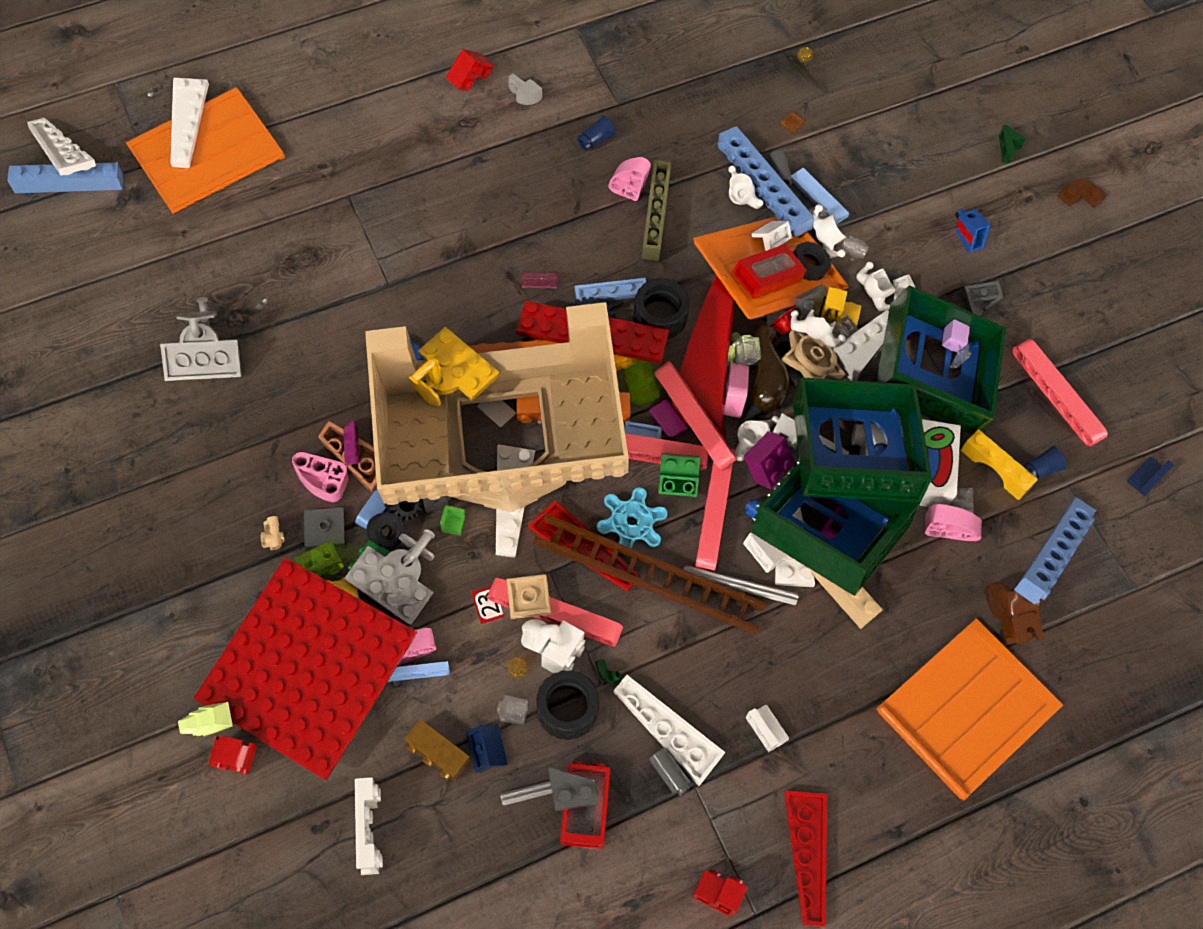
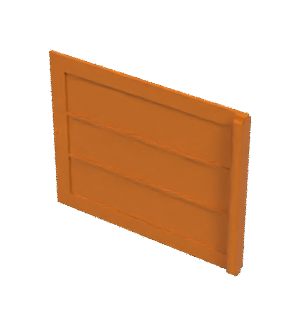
(226, 149)
(728, 246)
(969, 708)

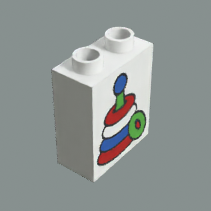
(943, 455)

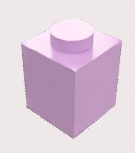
(955, 336)

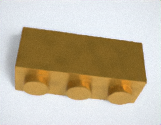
(436, 750)

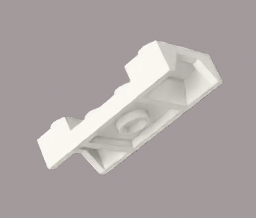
(366, 798)

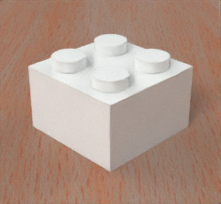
(569, 645)

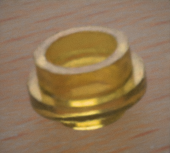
(805, 54)
(517, 667)

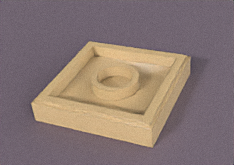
(528, 596)

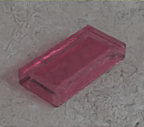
(539, 280)

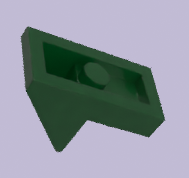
(1009, 142)

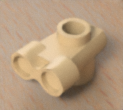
(272, 537)

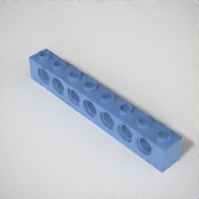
(766, 181)
(1056, 552)

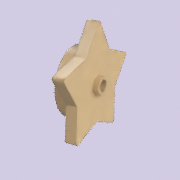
(812, 357)

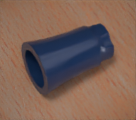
(596, 133)
(1046, 463)

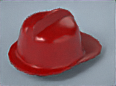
(783, 323)

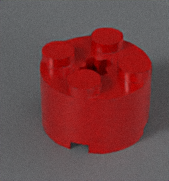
(232, 753)

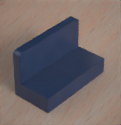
(1149, 475)
(486, 747)

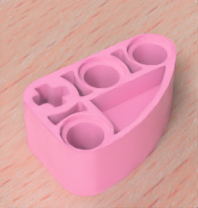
(630, 178)
(736, 389)
(320, 482)
(952, 523)
(420, 646)

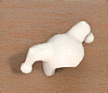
(743, 190)
(827, 232)
(876, 286)
(816, 328)
(750, 433)
(538, 635)

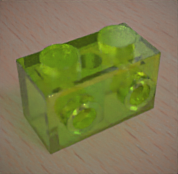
(641, 383)
(321, 560)

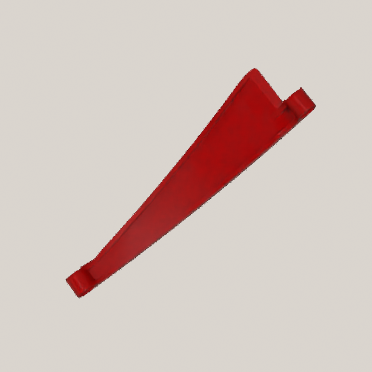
(707, 354)

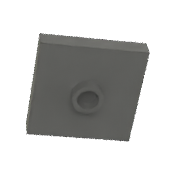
(323, 526)

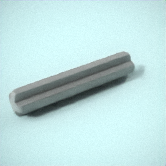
(525, 793)

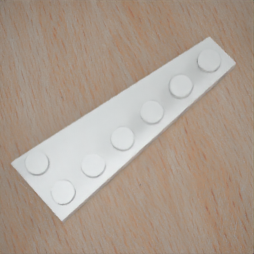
(61, 152)

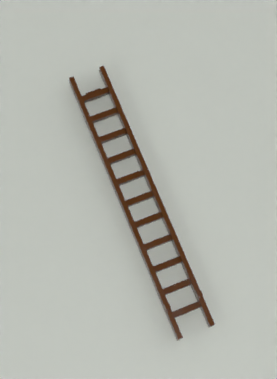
(646, 584)

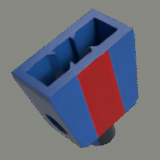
(972, 229)

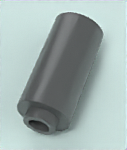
(780, 165)
(670, 771)

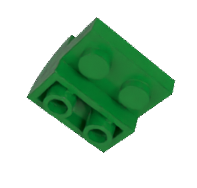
(679, 475)

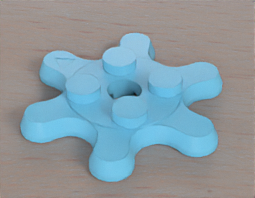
(632, 508)

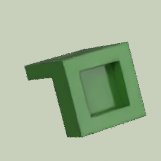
(452, 520)

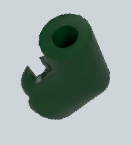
(607, 675)

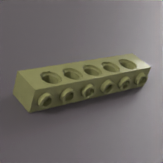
(656, 210)

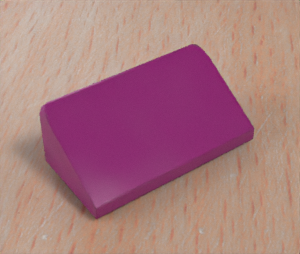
(668, 419)
(351, 444)

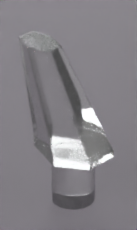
(961, 356)

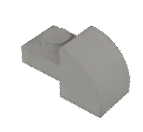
(526, 92)

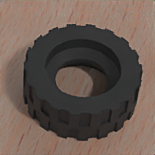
(816, 253)

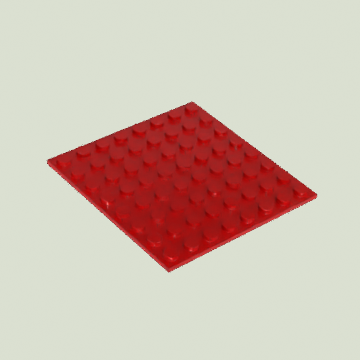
(306, 667)

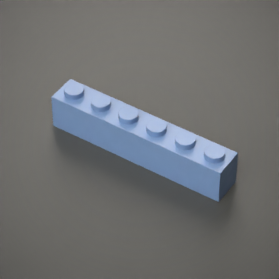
(47, 179)

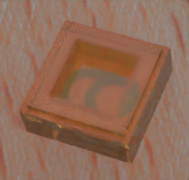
(792, 122)

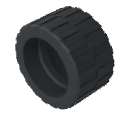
(665, 291)
(567, 680)

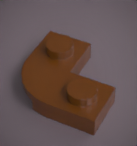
(1082, 189)

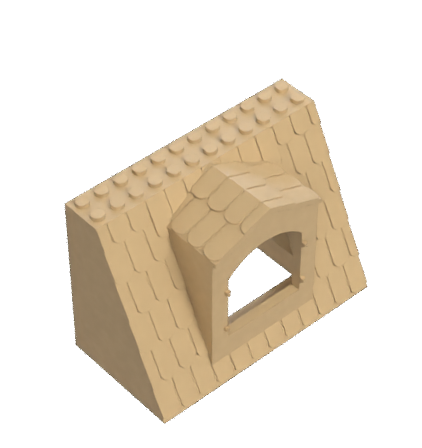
(423, 447)

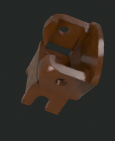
(1016, 615)

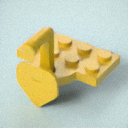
(451, 367)

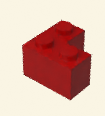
(467, 68)
(720, 893)

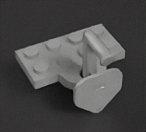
(200, 355)
(392, 583)

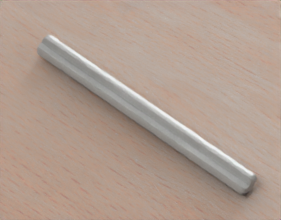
(745, 586)

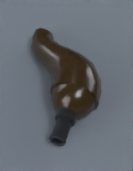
(771, 380)

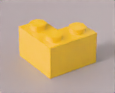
(836, 308)

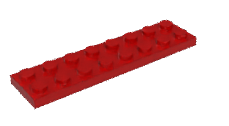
(627, 337)

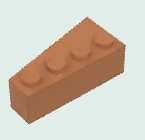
(333, 439)

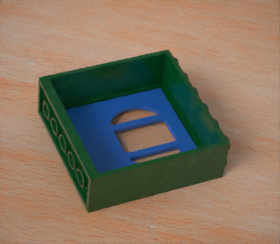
(958, 401)
(861, 476)
(838, 556)

